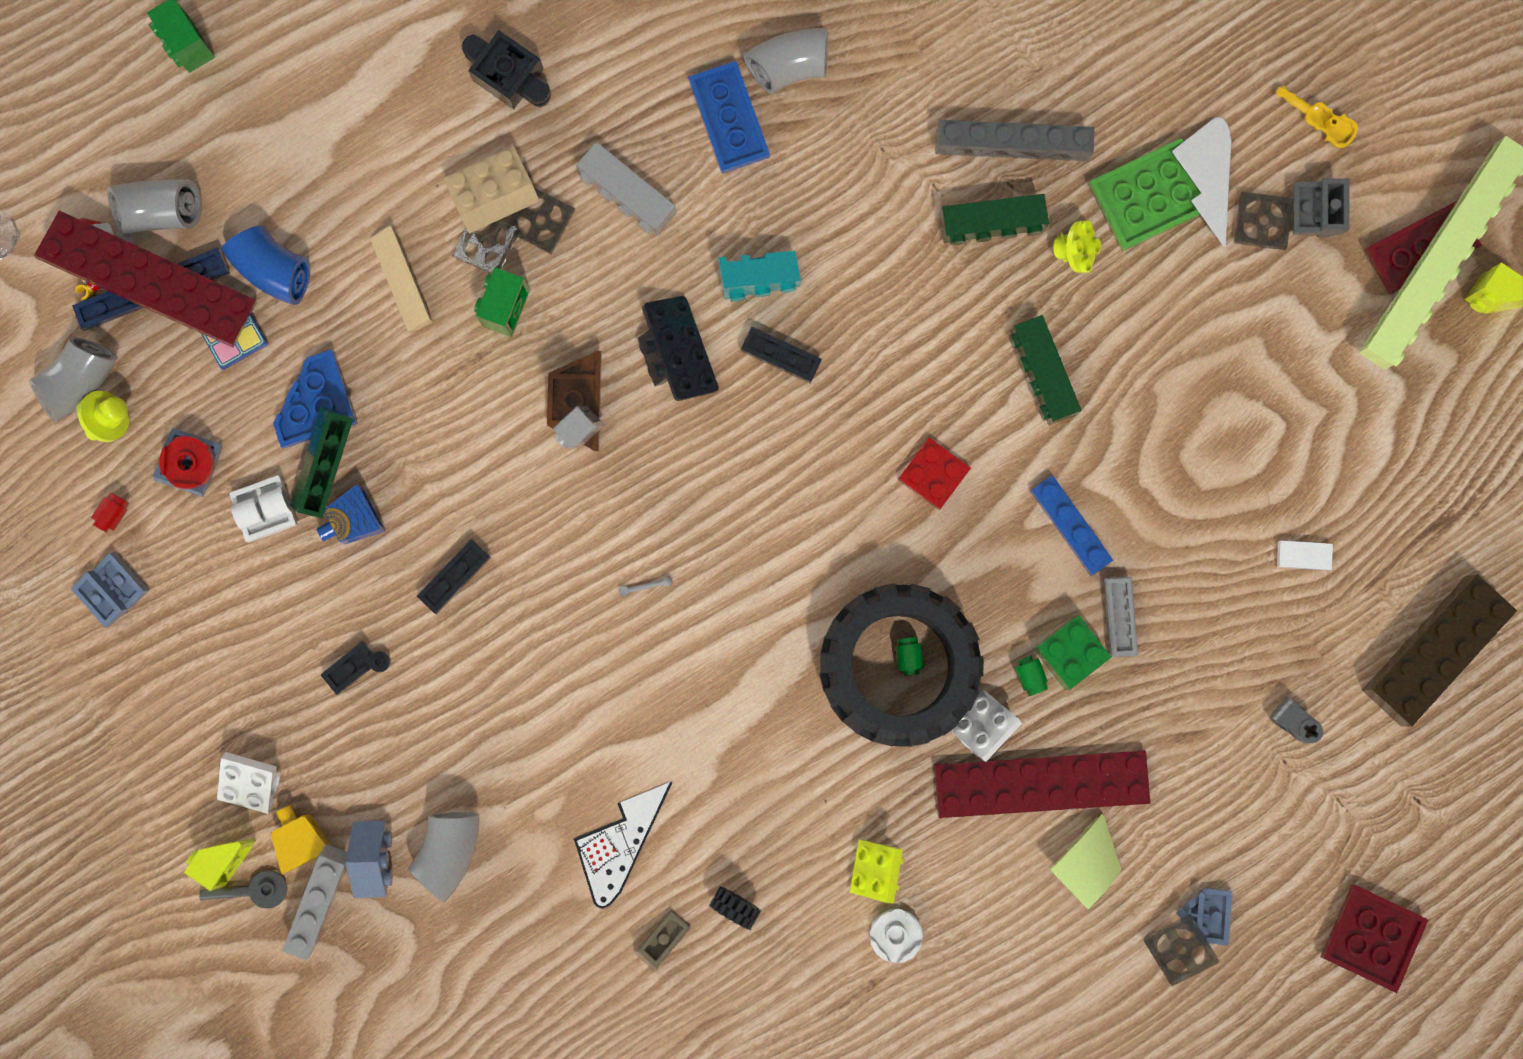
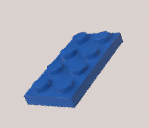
(729, 117)

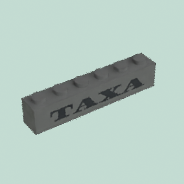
(1014, 140)

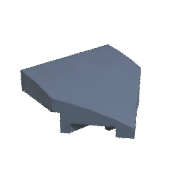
(1212, 914)

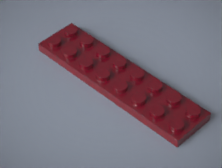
(145, 278)
(1042, 784)

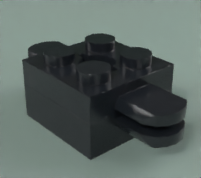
(506, 70)

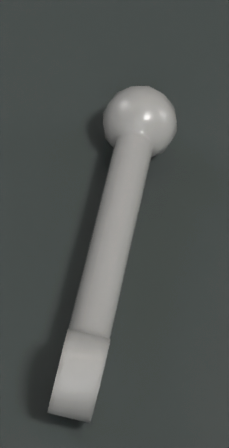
(624, 591)

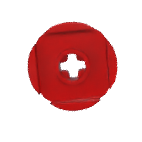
(178, 450)

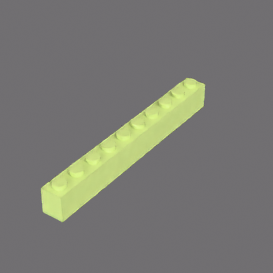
(1444, 255)

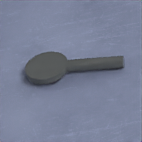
(265, 890)

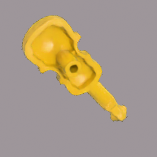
(1337, 129)

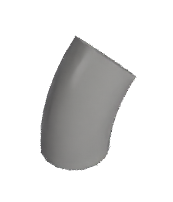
(789, 58)
(154, 205)
(71, 376)
(446, 852)

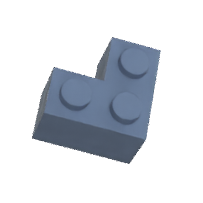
(368, 859)

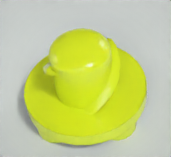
(1078, 246)
(103, 416)

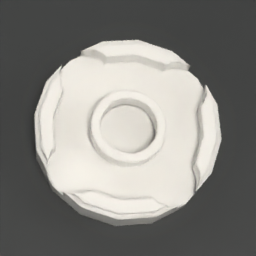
(896, 935)

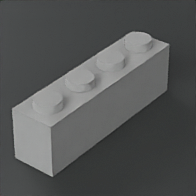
(626, 189)
(577, 427)
(316, 902)

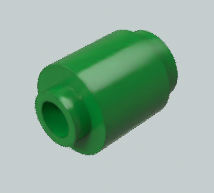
(909, 656)
(1031, 675)

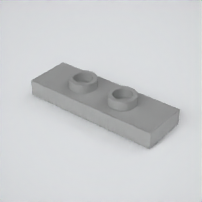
(1120, 617)

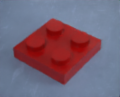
(934, 473)

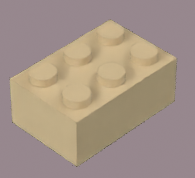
(491, 189)

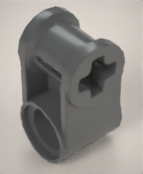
(1293, 719)

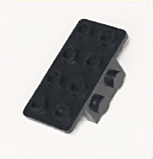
(676, 349)

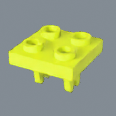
(876, 871)

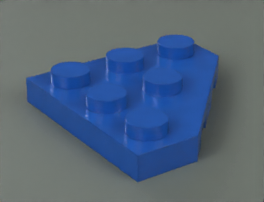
(316, 386)

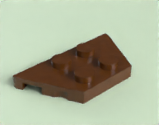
(573, 387)

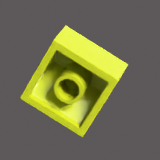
(1496, 290)
(217, 864)

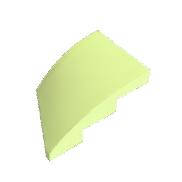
(1089, 863)

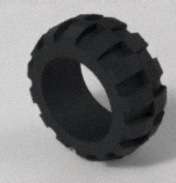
(962, 653)

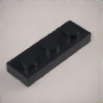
(781, 355)
(453, 577)

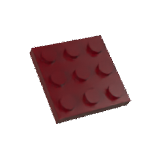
(1374, 938)

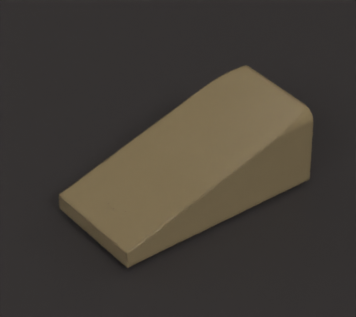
(662, 940)

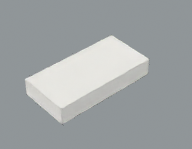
(1304, 555)

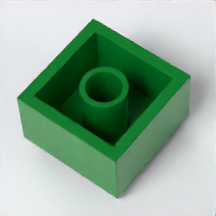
(179, 35)
(502, 301)
(1072, 653)

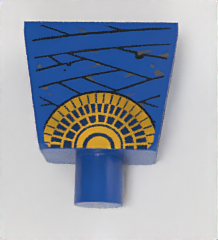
(351, 518)

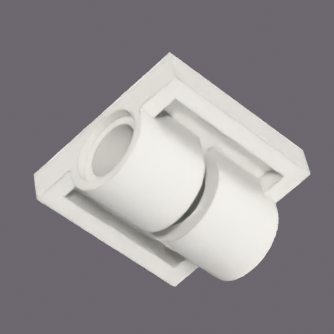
(262, 509)
(986, 726)
(247, 782)

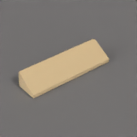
(401, 279)

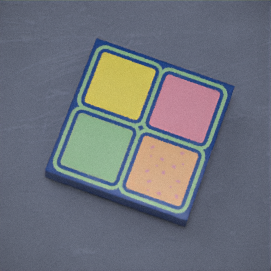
(249, 342)

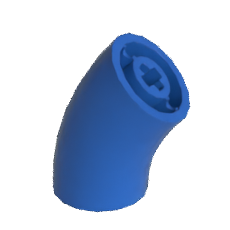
(268, 264)

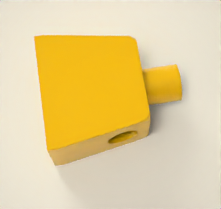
(297, 840)

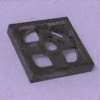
(1282, 203)
(550, 244)
(503, 251)
(1171, 954)

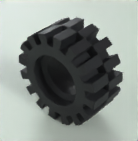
(735, 908)

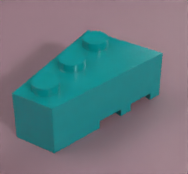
(759, 275)

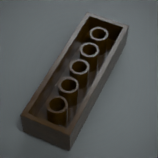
(1439, 650)

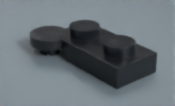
(354, 666)

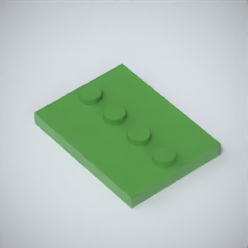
(1146, 196)

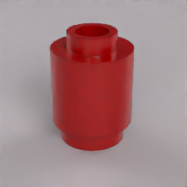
(109, 512)

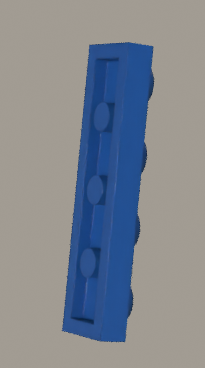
(1071, 525)

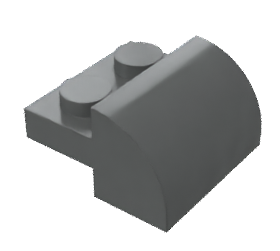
(1321, 207)

